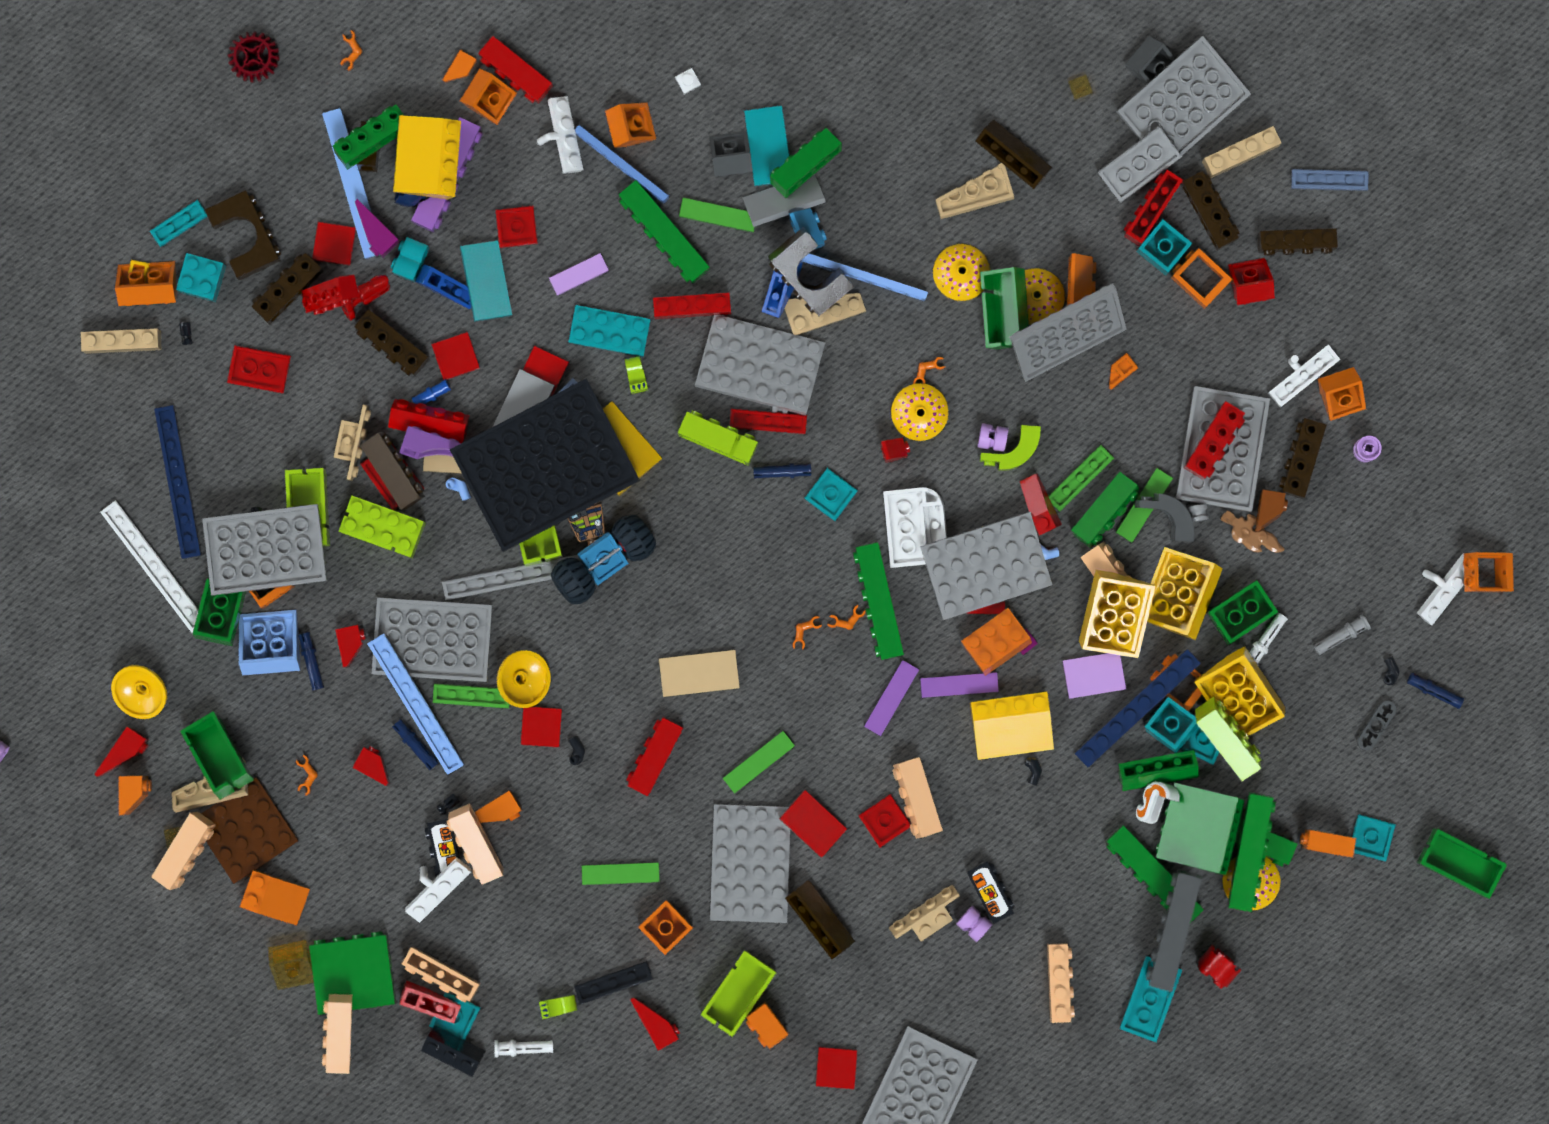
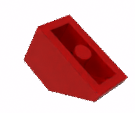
(894, 449)
(350, 642)
(372, 765)

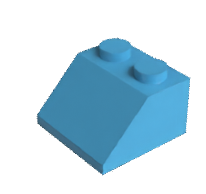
(809, 221)

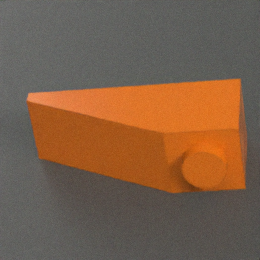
(500, 809)

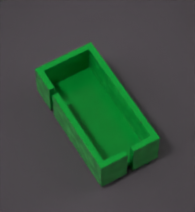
(1005, 309)
(216, 755)
(1462, 863)

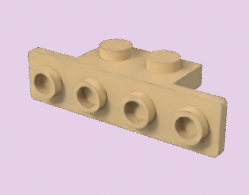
(349, 441)
(927, 917)

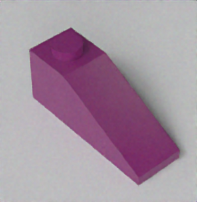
(378, 236)

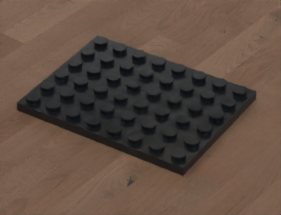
(544, 465)

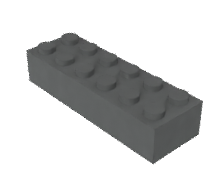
(1174, 931)

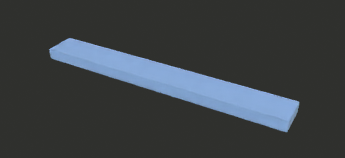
(350, 178)
(866, 277)
(415, 703)

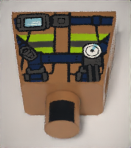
(588, 524)

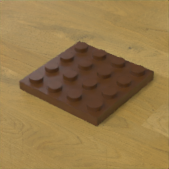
(248, 832)

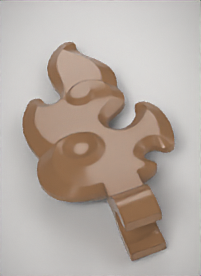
(1252, 540)

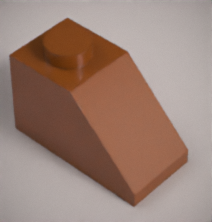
(1270, 508)

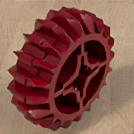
(265, 67)

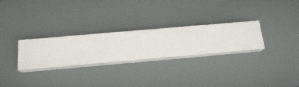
(151, 563)

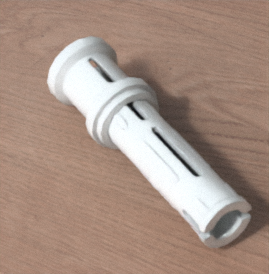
(1261, 647)
(513, 1048)

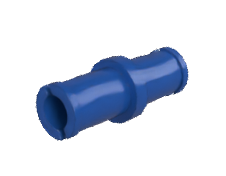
(432, 393)

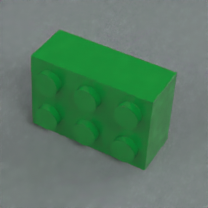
(1242, 612)
(218, 616)

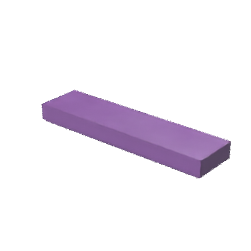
(959, 685)
(891, 698)

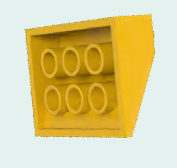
(427, 156)
(636, 447)
(1182, 592)
(1116, 614)
(1243, 691)
(1012, 725)

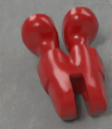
(367, 293)

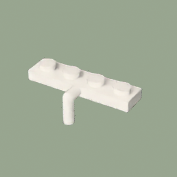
(563, 134)
(1303, 375)
(1444, 592)
(437, 889)

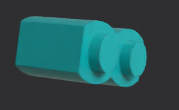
(410, 259)

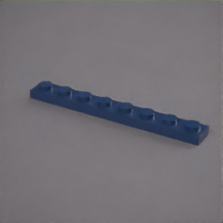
(178, 482)
(1137, 708)

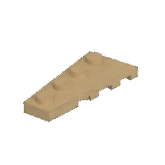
(984, 191)
(803, 321)
(201, 794)

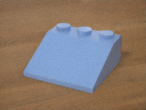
(269, 642)

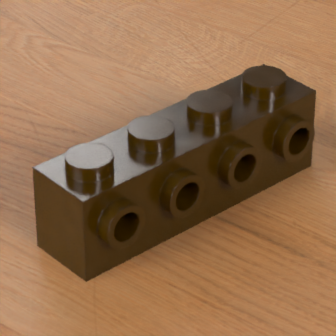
(1013, 154)
(1209, 210)
(1297, 241)
(286, 288)
(391, 342)
(1303, 458)
(393, 470)
(807, 901)

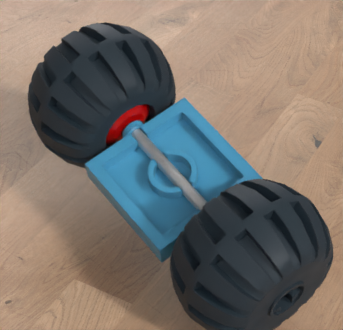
(603, 559)

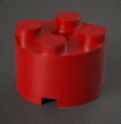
(1218, 966)

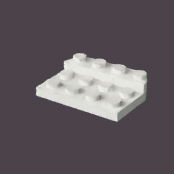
(913, 520)

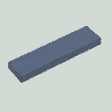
(1329, 180)

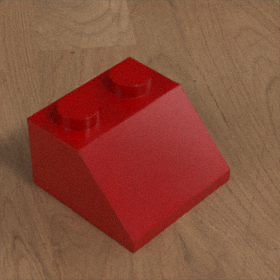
(1251, 281)

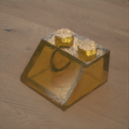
(291, 964)

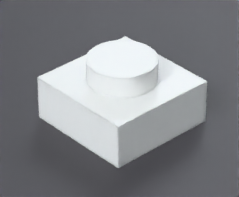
(688, 81)

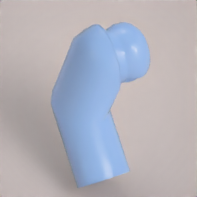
(460, 486)
(1050, 553)

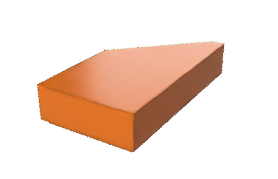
(460, 67)
(1120, 370)

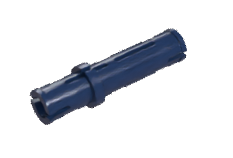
(782, 471)
(310, 660)
(1434, 690)
(413, 742)

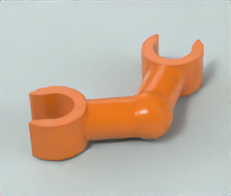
(355, 53)
(923, 366)
(847, 624)
(800, 630)
(312, 774)

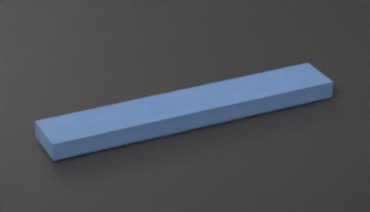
(621, 164)

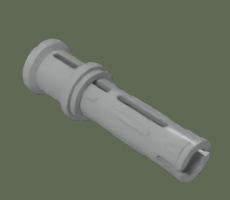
(1350, 630)

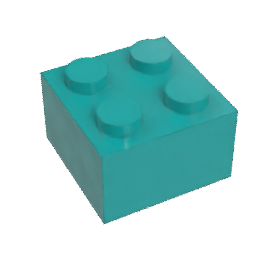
(1164, 247)
(201, 277)
(1172, 725)

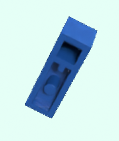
(444, 285)
(778, 294)

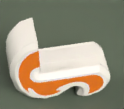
(1153, 800)

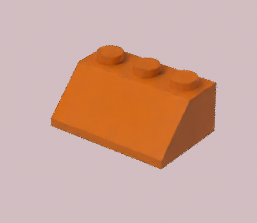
(1080, 277)
(157, 289)

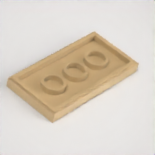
(699, 673)

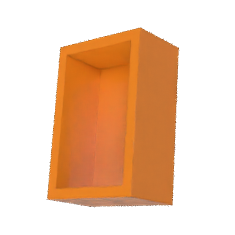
(996, 641)

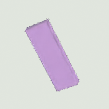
(578, 274)

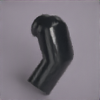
(1392, 672)
(578, 751)
(1035, 769)

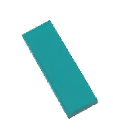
(178, 223)

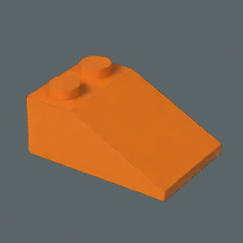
(274, 897)

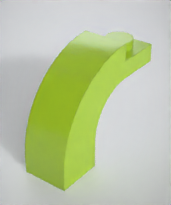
(1027, 445)

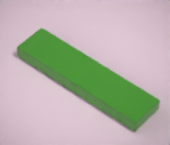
(716, 214)
(1080, 478)
(1137, 516)
(468, 696)
(758, 762)
(620, 873)

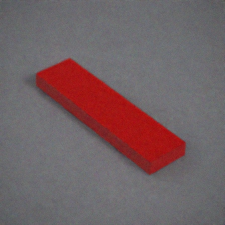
(768, 421)

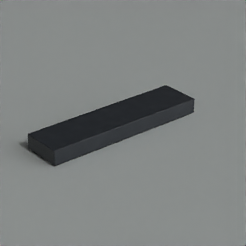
(613, 982)

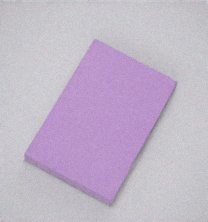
(1093, 675)

